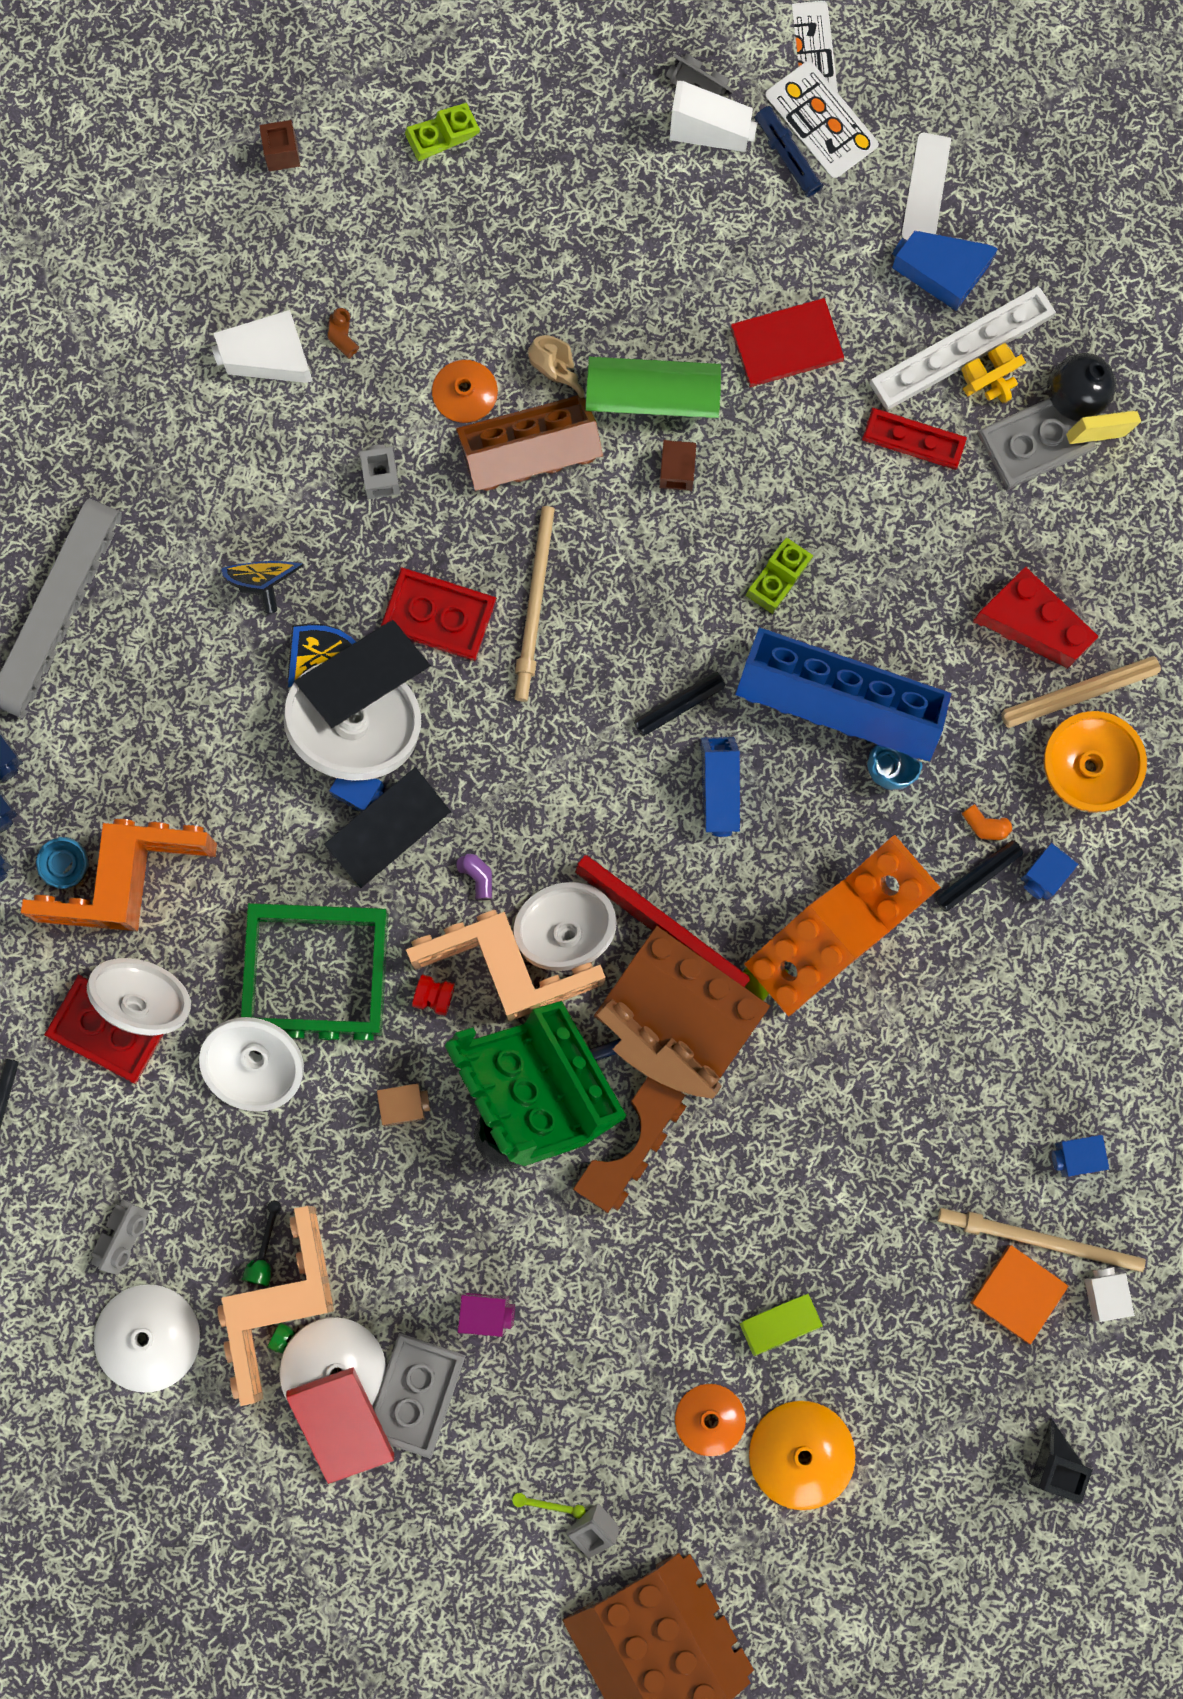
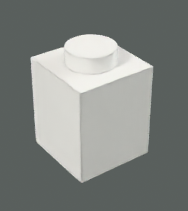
(1109, 1295)

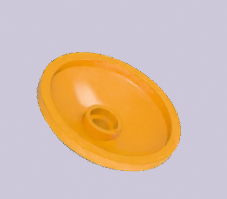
(1114, 750)
(776, 1448)

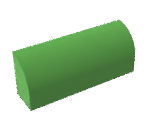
(653, 387)

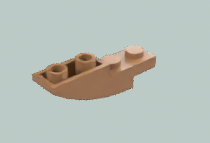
(668, 1065)

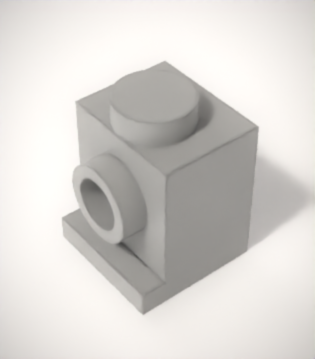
(383, 484)

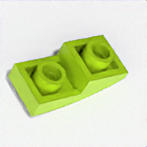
(445, 131)
(779, 575)
(781, 1325)

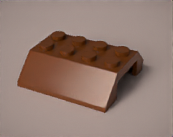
(660, 1639)

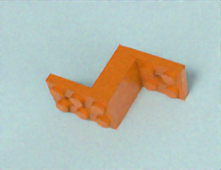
(120, 875)
(841, 925)

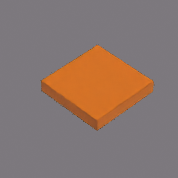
(1019, 1294)

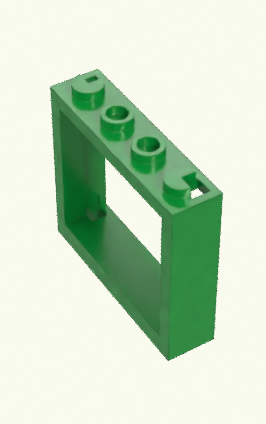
(319, 915)

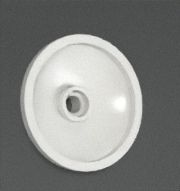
(564, 913)
(138, 996)
(244, 1077)
(171, 1334)
(329, 1345)

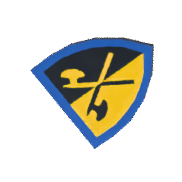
(260, 578)
(313, 645)

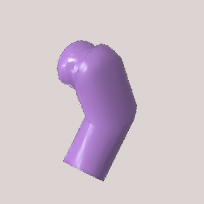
(480, 872)

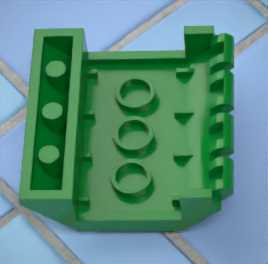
(536, 1085)

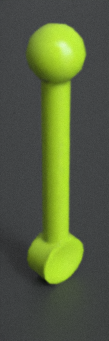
(520, 1500)

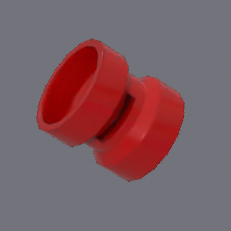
(434, 995)

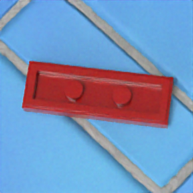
(914, 438)

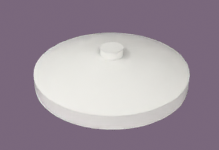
(361, 746)

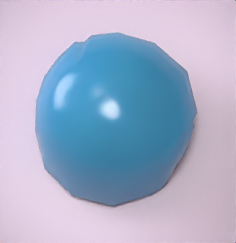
(881, 765)
(56, 857)

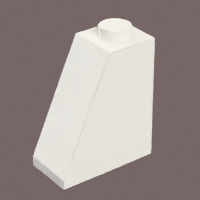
(710, 119)
(263, 350)

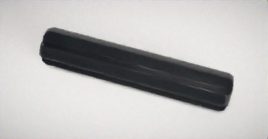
(679, 703)
(979, 875)

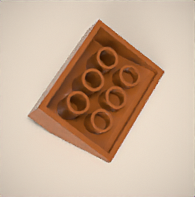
(687, 1001)

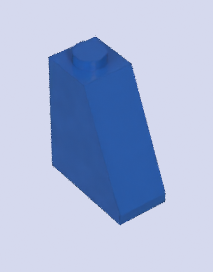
(943, 264)
(721, 785)

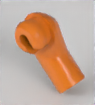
(985, 827)

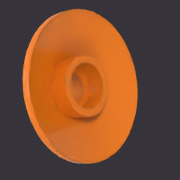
(467, 405)
(698, 1404)

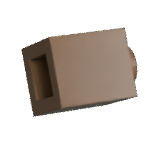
(403, 1104)

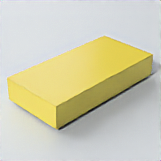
(1103, 427)

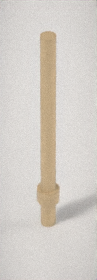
(526, 664)
(975, 1223)

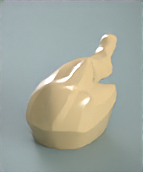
(552, 359)

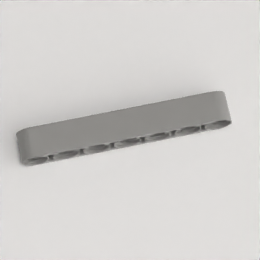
(55, 604)

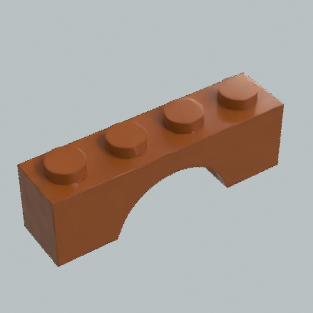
(605, 1181)

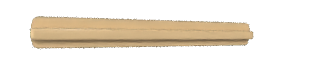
(1080, 691)

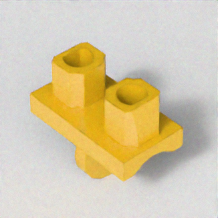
(1004, 363)

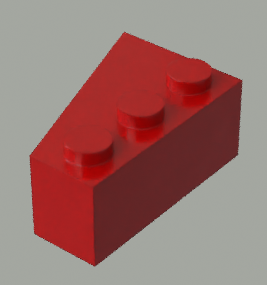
(1037, 619)

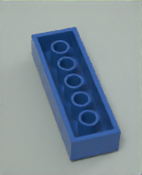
(844, 694)

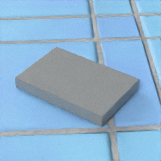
(1031, 443)
(417, 1393)

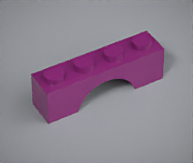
(485, 1314)

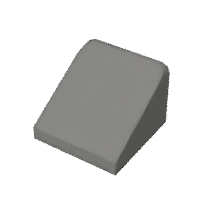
(594, 1531)

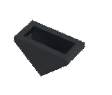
(1059, 1467)

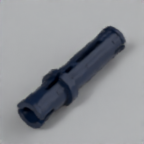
(768, 122)

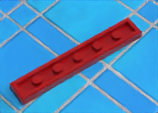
(652, 916)

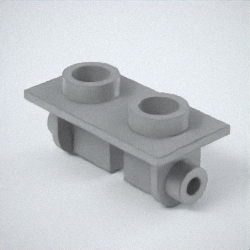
(690, 72)
(113, 1252)

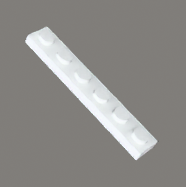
(962, 347)

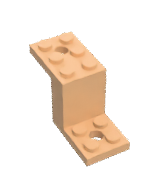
(504, 964)
(274, 1306)

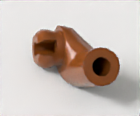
(338, 332)

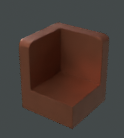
(280, 145)
(678, 465)

